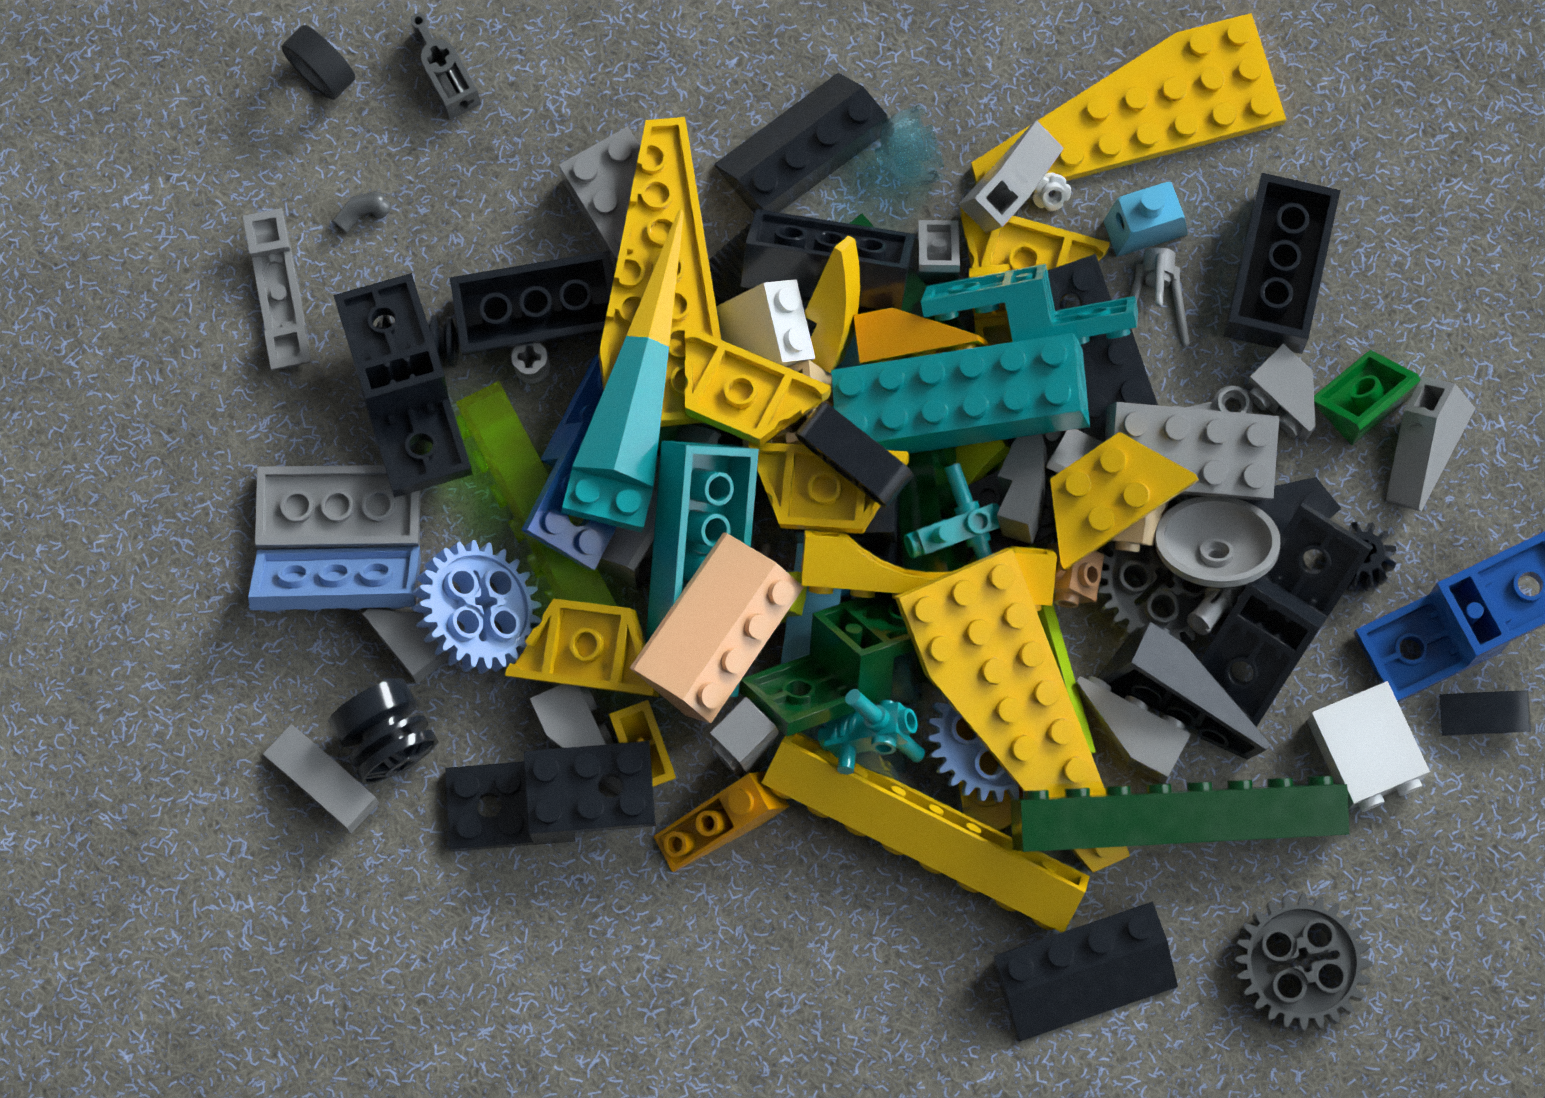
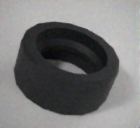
(318, 62)

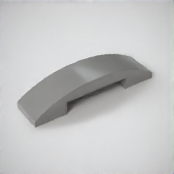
(277, 289)

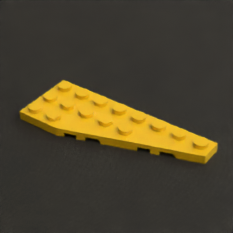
(1168, 100)
(661, 188)
(999, 673)

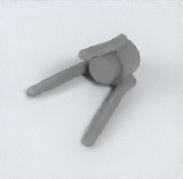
(1159, 271)

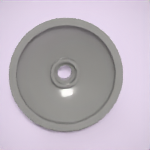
(1217, 541)

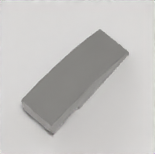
(321, 778)

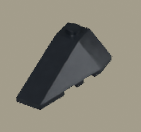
(1173, 681)

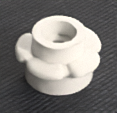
(1048, 183)

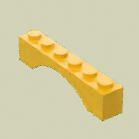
(839, 562)

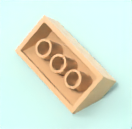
(716, 628)

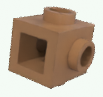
(1079, 581)

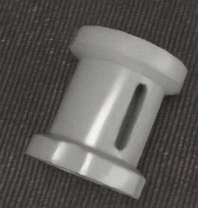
(540, 368)

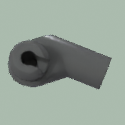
(359, 205)

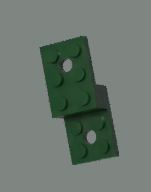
(849, 650)

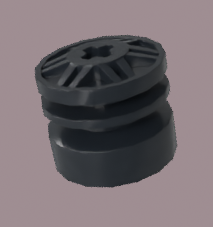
(381, 727)

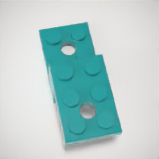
(1029, 306)

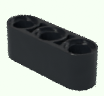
(854, 454)

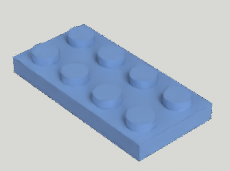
(335, 578)

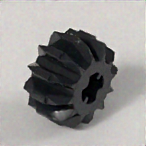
(1378, 561)

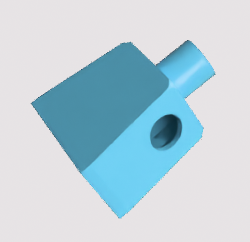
(1148, 219)

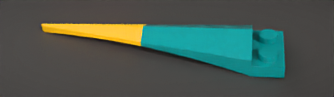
(619, 452)

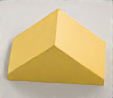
(637, 725)

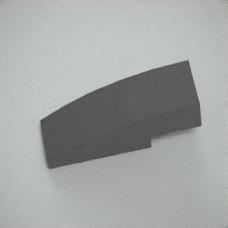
(1024, 486)

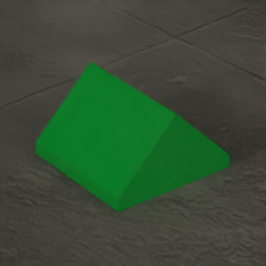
(1365, 394)

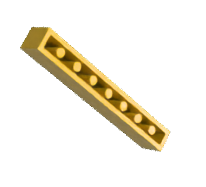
(927, 832)

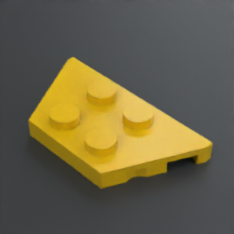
(1027, 244)
(744, 390)
(810, 492)
(1110, 493)
(584, 648)

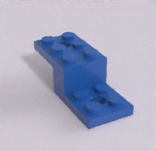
(546, 523)
(1459, 621)

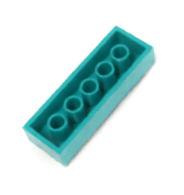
(967, 394)
(699, 497)

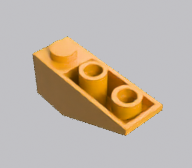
(901, 335)
(719, 820)

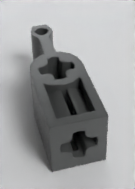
(442, 77)

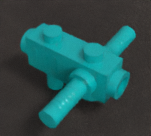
(969, 525)
(870, 729)

